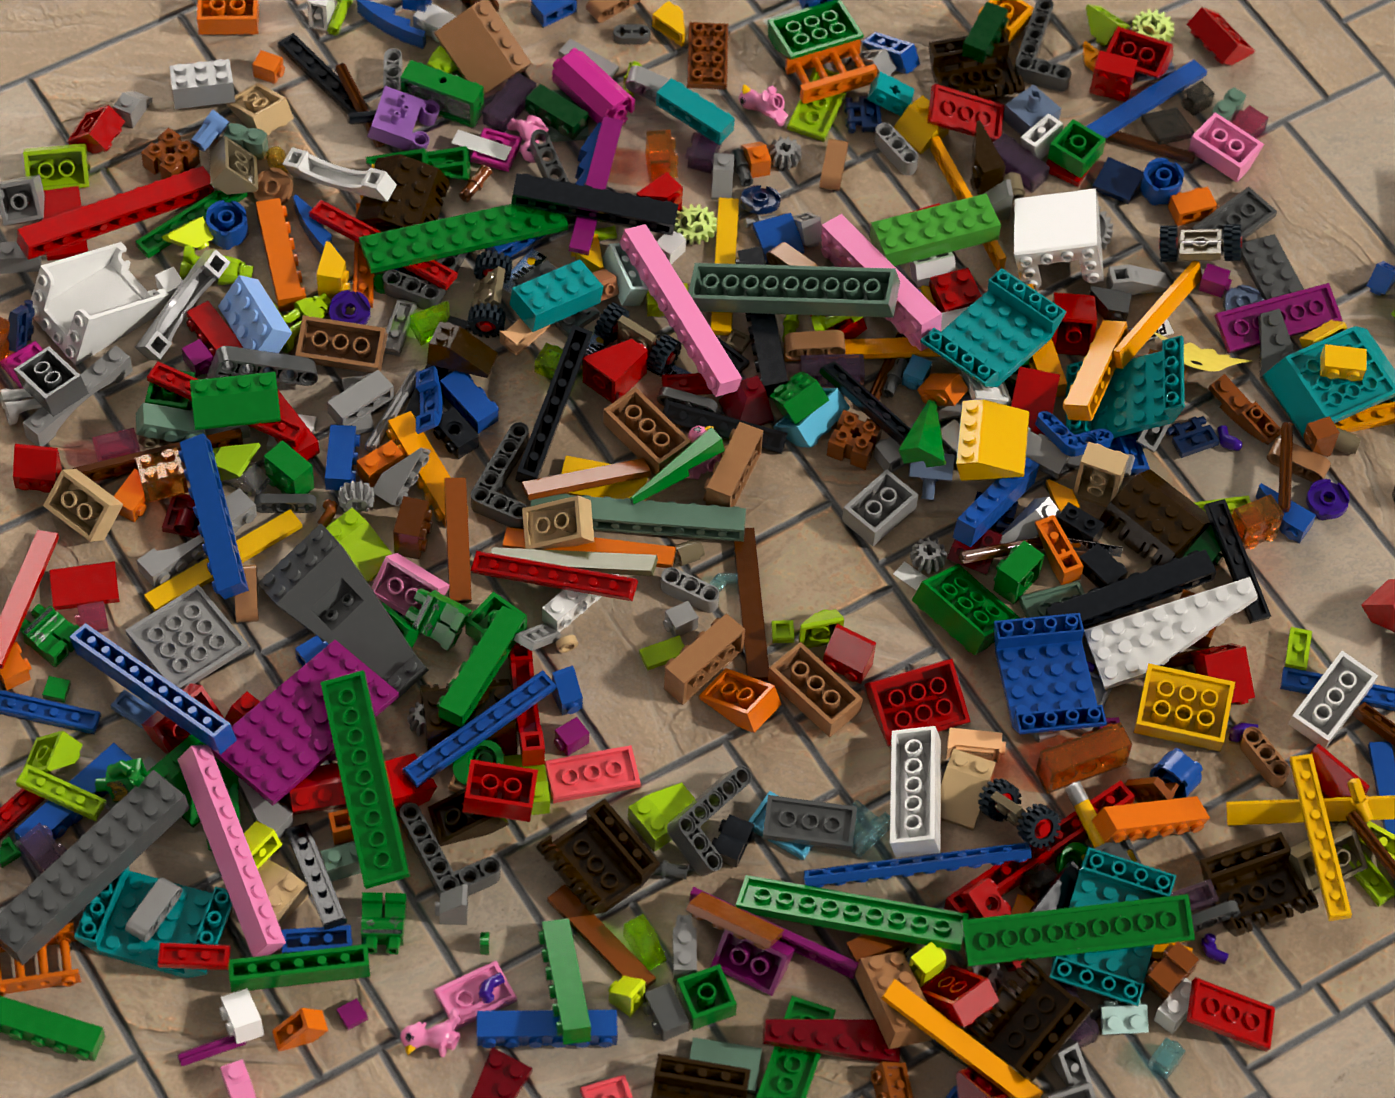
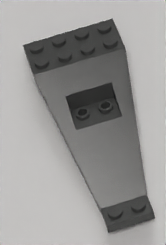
(333, 600)

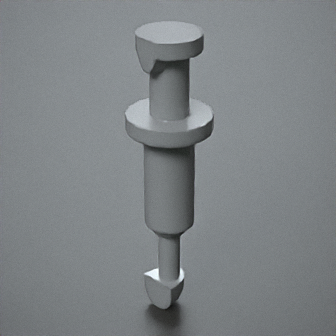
(747, 221)

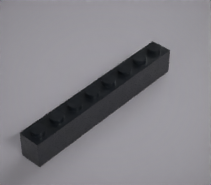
(594, 203)
(765, 334)
(554, 404)
(1138, 589)

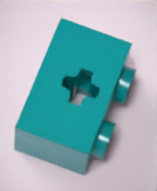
(890, 93)

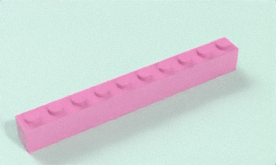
(680, 310)
(231, 851)

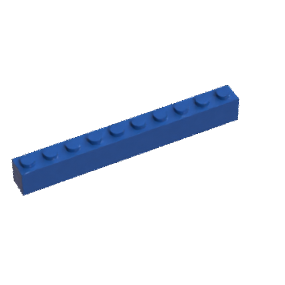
(153, 688)

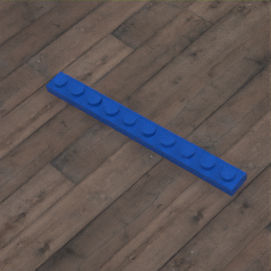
(926, 863)

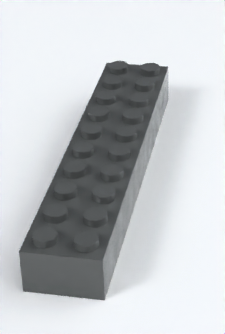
(89, 866)

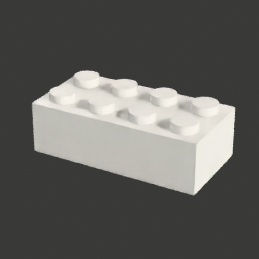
(1333, 699)

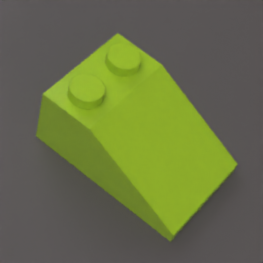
(360, 542)
(541, 801)
(655, 811)

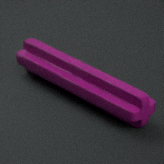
(207, 1050)

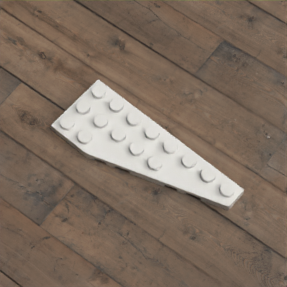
(1157, 634)

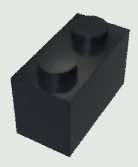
(1101, 566)

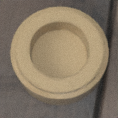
(566, 643)

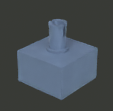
(1029, 109)
(932, 474)

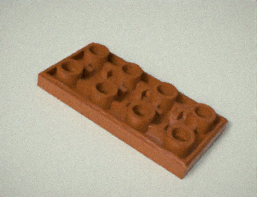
(707, 55)
(735, 920)

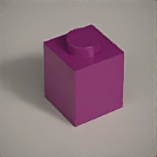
(1215, 280)
(197, 357)
(571, 736)

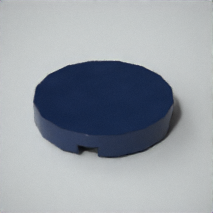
(760, 200)

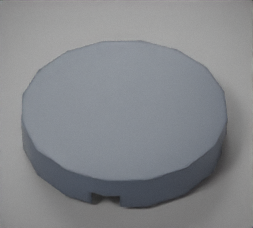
(1241, 296)

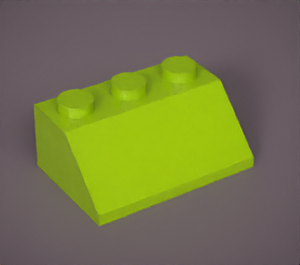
(58, 165)

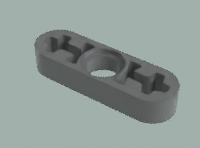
(686, 398)
(283, 502)
(1215, 915)

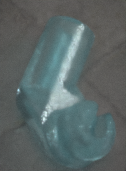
(723, 579)

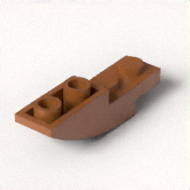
(1243, 412)

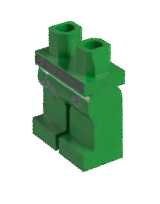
(438, 617)
(49, 634)
(379, 929)

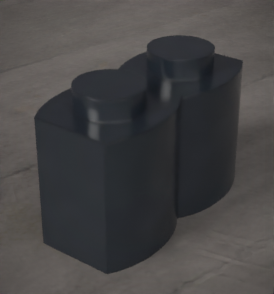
(733, 839)

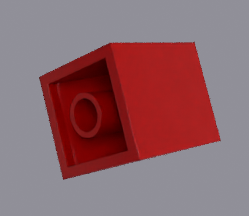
(1078, 324)
(615, 369)
(1381, 606)
(1227, 663)
(402, 789)

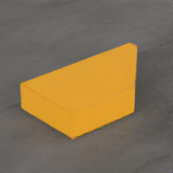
(1090, 55)
(1061, 494)

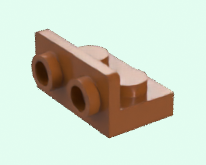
(1151, 789)
(891, 1080)

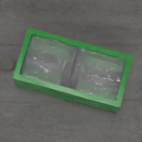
(457, 97)

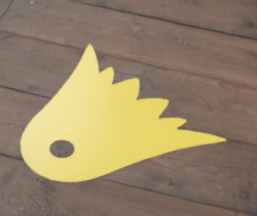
(1207, 357)

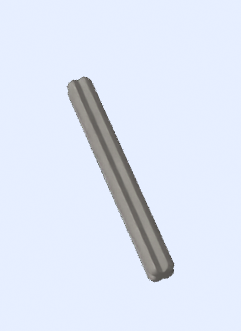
(392, 411)

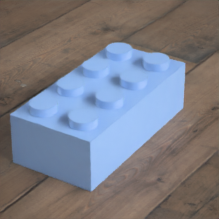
(254, 316)

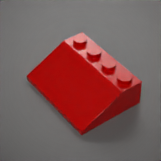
(918, 699)

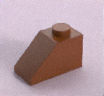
(1321, 436)

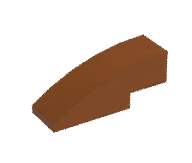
(869, 946)

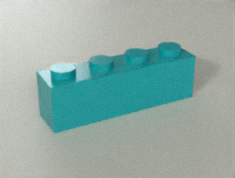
(695, 111)

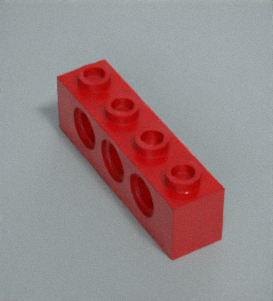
(975, 899)

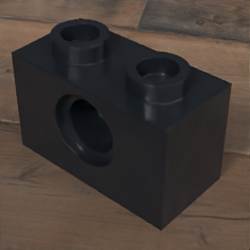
(465, 438)
(1079, 524)

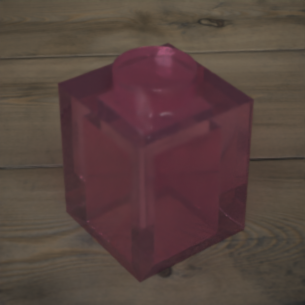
(93, 615)

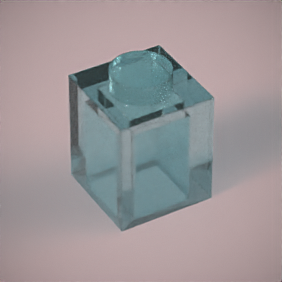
(1166, 1058)

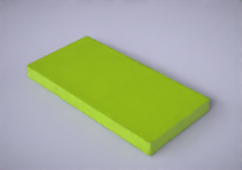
(816, 117)

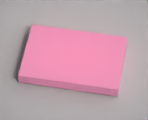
(464, 994)

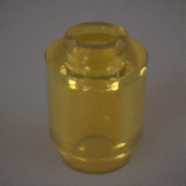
(276, 157)

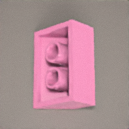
(1225, 147)
(401, 579)

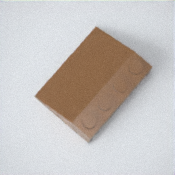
(482, 46)

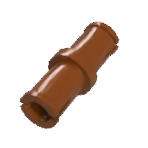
(475, 183)

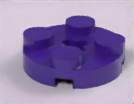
(352, 300)
(1323, 509)

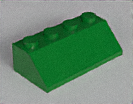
(235, 400)

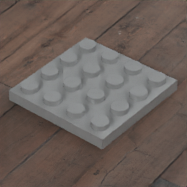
(187, 638)

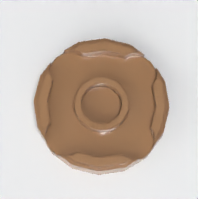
(274, 184)

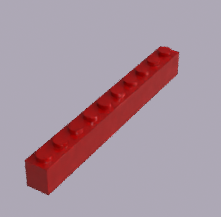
(114, 212)
(216, 333)
(1010, 873)

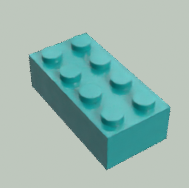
(556, 295)

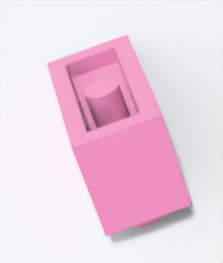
(237, 1080)

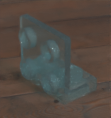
(868, 828)

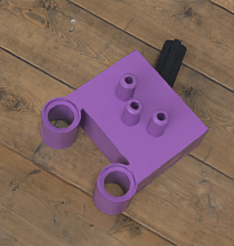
(396, 119)

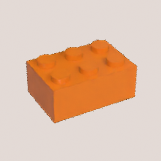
(228, 17)

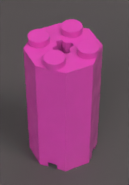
(591, 87)

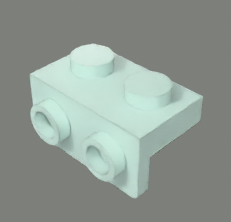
(1123, 1017)

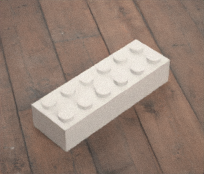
(915, 792)

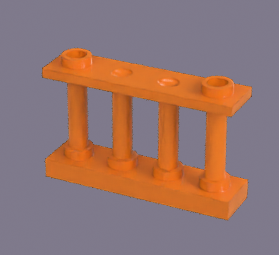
(836, 84)
(66, 978)

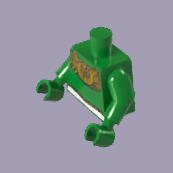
(122, 778)

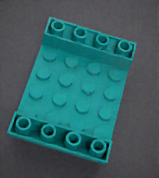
(997, 330)
(1139, 395)
(1312, 397)
(1103, 881)
(194, 919)

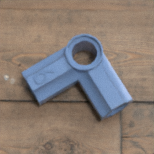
(210, 130)

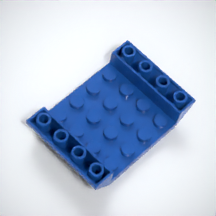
(1046, 674)

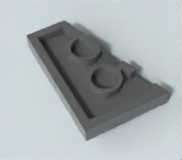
(1274, 340)

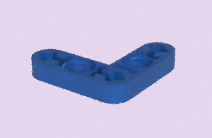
(1067, 442)

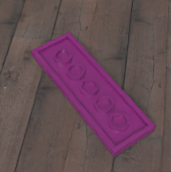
(1300, 310)

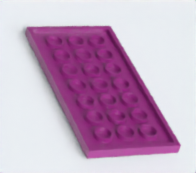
(290, 728)

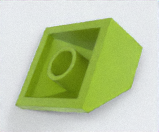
(1103, 24)
(234, 459)
(819, 628)
(54, 751)

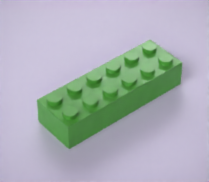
(936, 230)

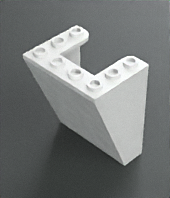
(1058, 230)
(92, 301)

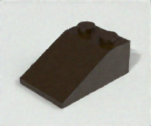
(987, 164)
(460, 351)
(455, 826)

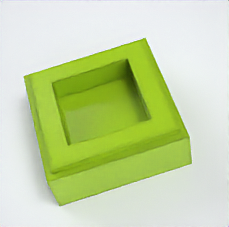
(782, 631)

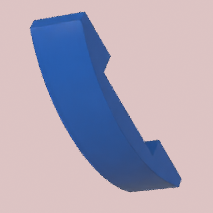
(430, 399)

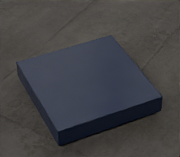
(1118, 180)

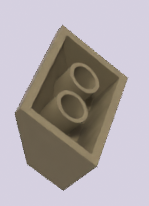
(233, 168)
(1303, 862)

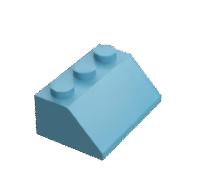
(817, 423)

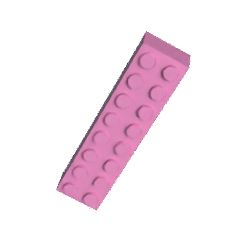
(849, 248)

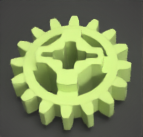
(1154, 25)
(695, 224)

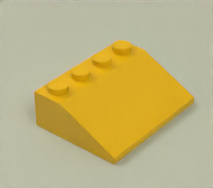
(991, 441)
(1184, 707)

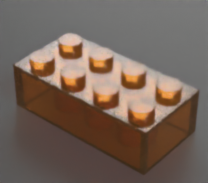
(1083, 757)

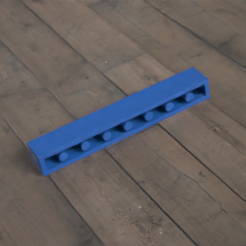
(213, 516)

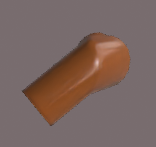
(329, 513)

